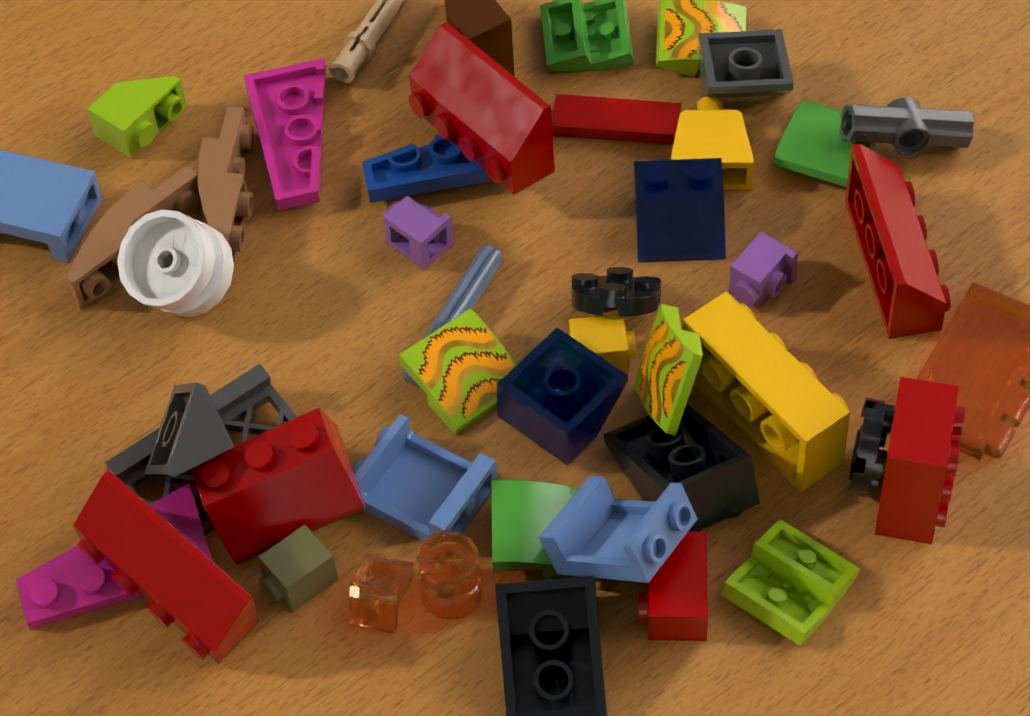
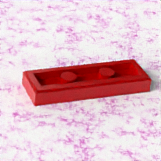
(615, 119)

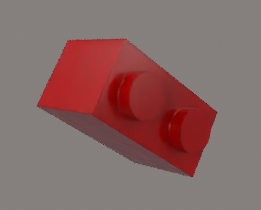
(679, 593)

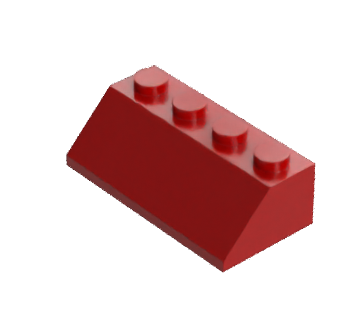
(483, 110)
(894, 245)
(165, 569)

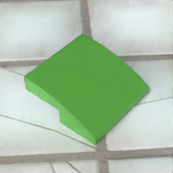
(586, 35)
(815, 145)
(518, 518)

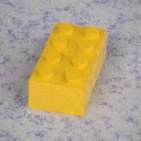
(768, 393)

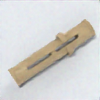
(361, 44)

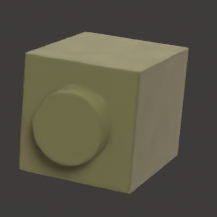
(297, 569)

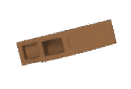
(223, 178)
(96, 261)

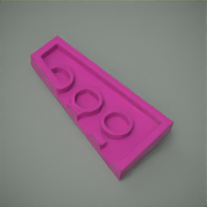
(290, 127)
(77, 585)

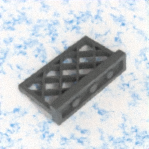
(233, 403)

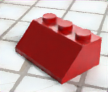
(278, 485)

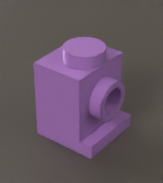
(417, 231)
(762, 271)

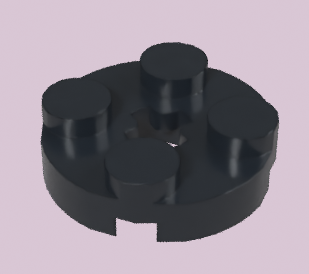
(615, 291)
(867, 459)

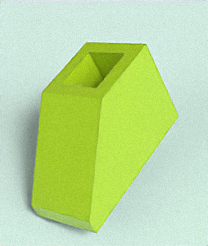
(136, 111)

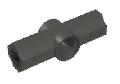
(906, 126)

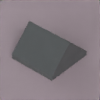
(744, 64)
(188, 433)

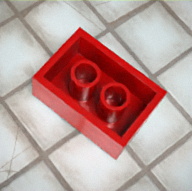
(920, 460)

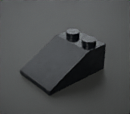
(701, 457)
(551, 647)

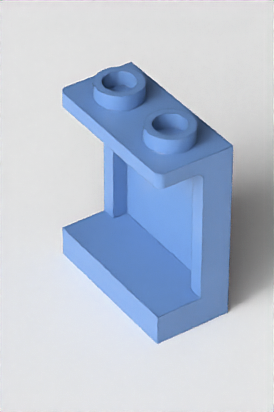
(47, 202)
(422, 484)
(614, 535)

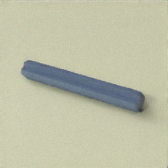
(467, 291)

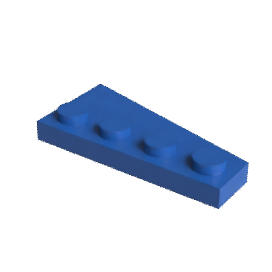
(420, 170)

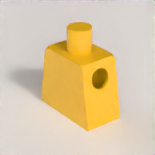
(716, 134)

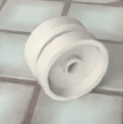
(175, 263)

